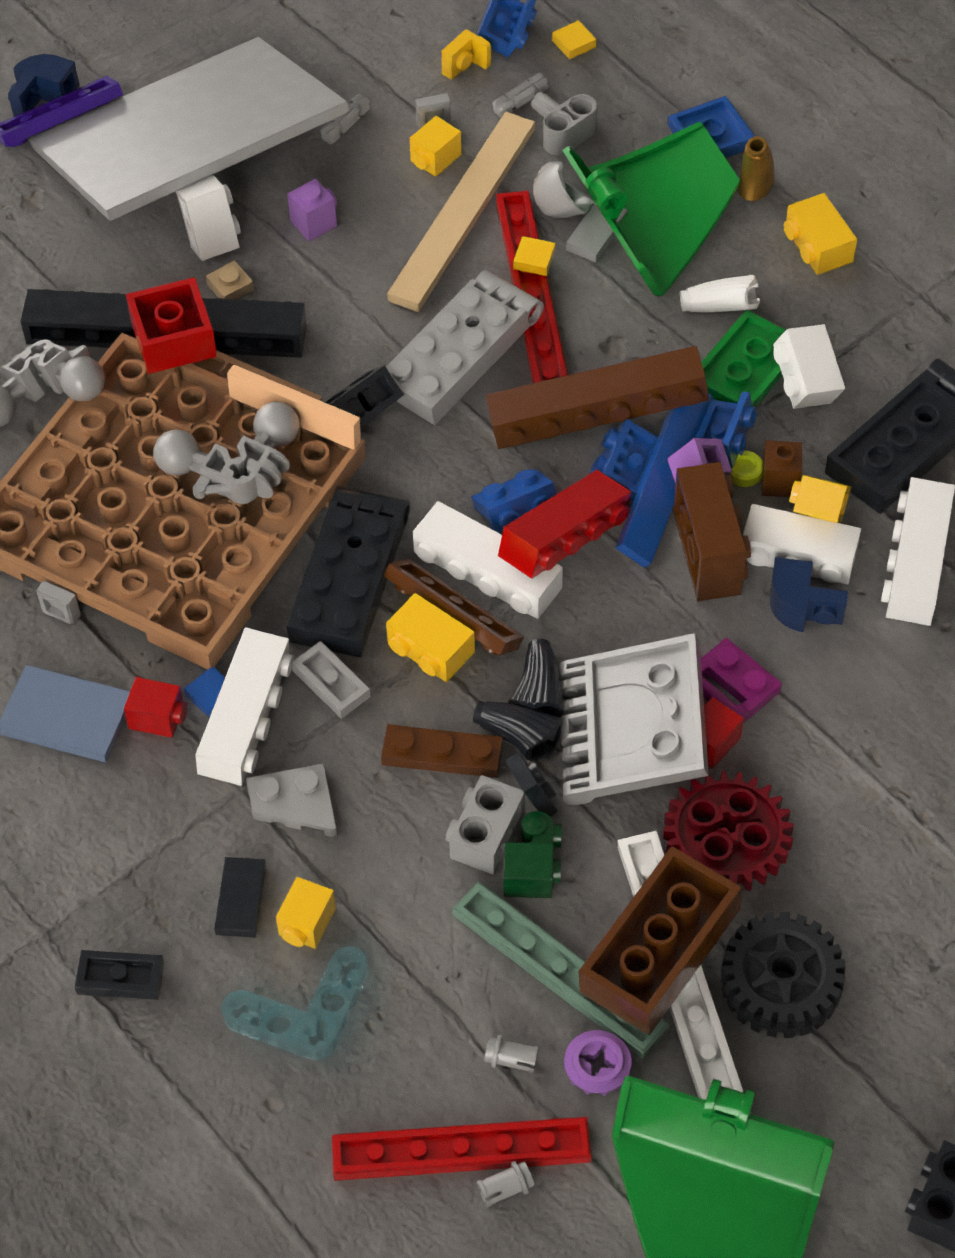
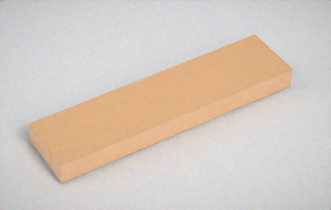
(312, 413)

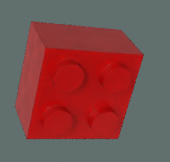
(171, 325)

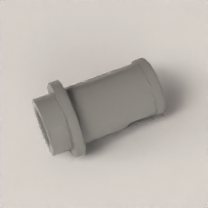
(510, 1054)
(505, 1184)

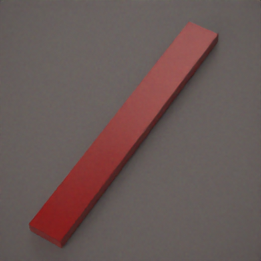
(543, 338)

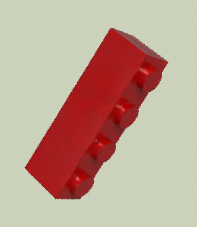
(564, 524)

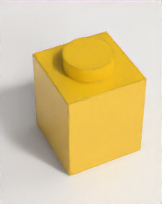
(435, 146)
(305, 913)

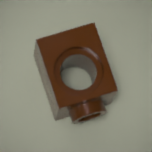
(781, 467)

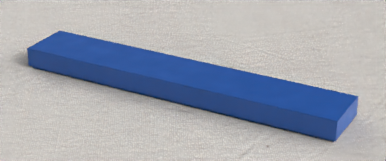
(657, 488)

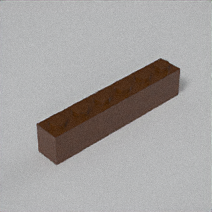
(597, 397)

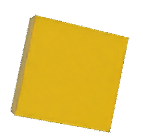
(574, 39)
(534, 256)

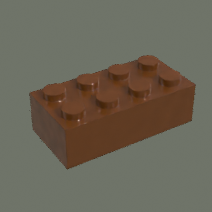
(660, 940)

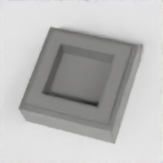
(432, 106)
(58, 603)

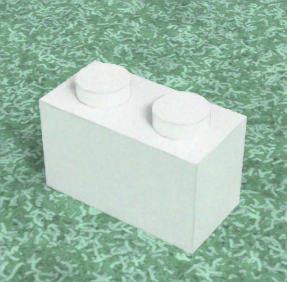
(209, 218)
(808, 366)

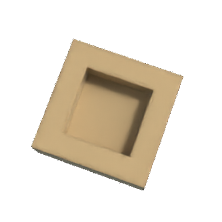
(230, 282)

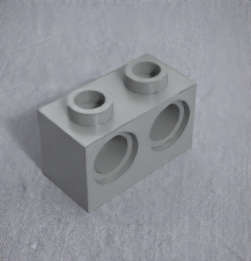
(491, 825)

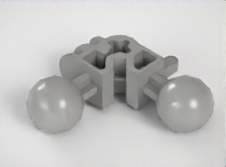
(45, 366)
(238, 478)

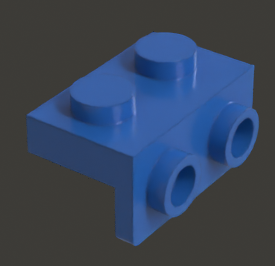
(506, 24)
(730, 424)
(513, 498)

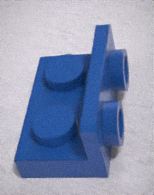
(626, 455)

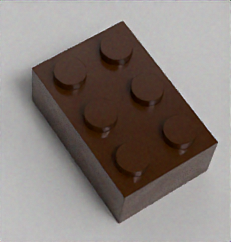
(710, 531)

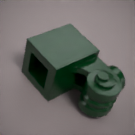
(530, 864)

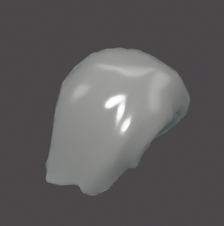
(556, 196)

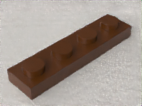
(488, 630)

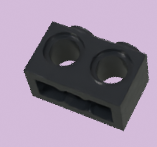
(368, 394)
(938, 1192)

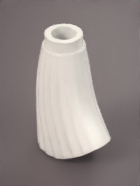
(721, 295)

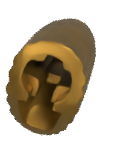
(756, 170)

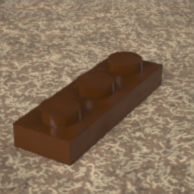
(441, 751)

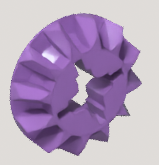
(588, 1047)

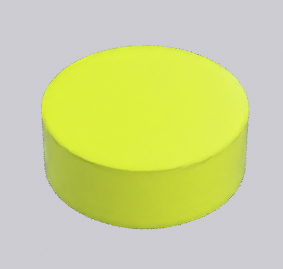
(747, 469)

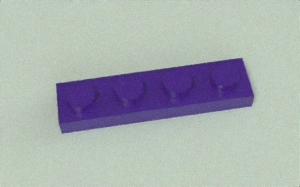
(66, 107)

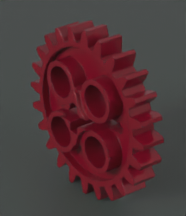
(730, 829)

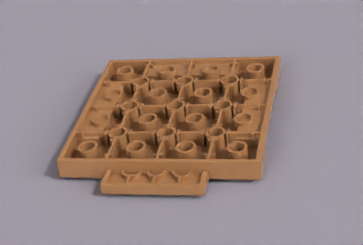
(135, 541)

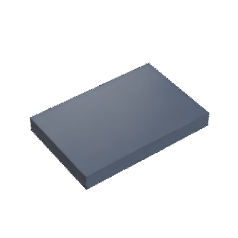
(65, 713)

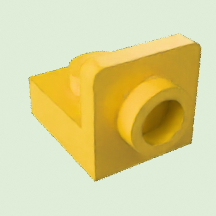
(464, 50)

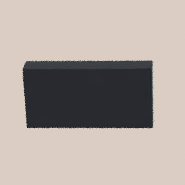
(240, 897)

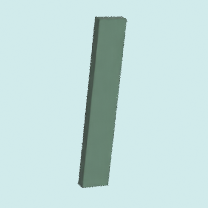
(545, 960)

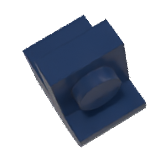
(41, 78)
(795, 601)

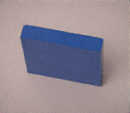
(720, 121)

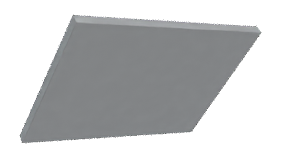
(187, 127)

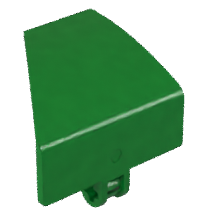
(671, 196)
(714, 1175)

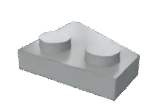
(293, 798)

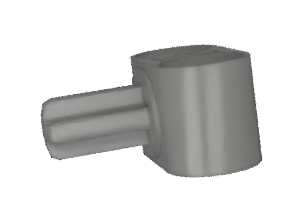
(566, 123)

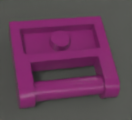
(739, 677)

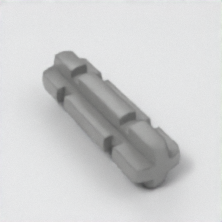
(520, 94)
(358, 107)

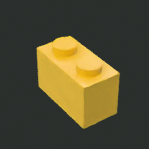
(820, 234)
(820, 498)
(430, 638)

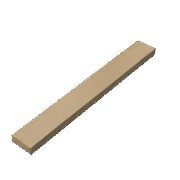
(461, 212)

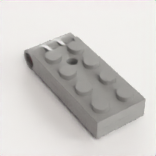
(462, 344)

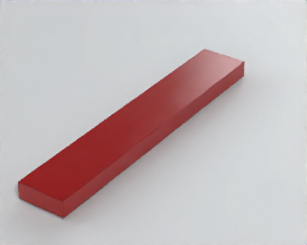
(460, 1148)

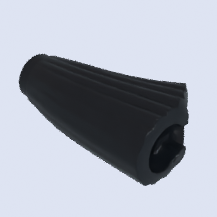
(540, 682)
(528, 730)

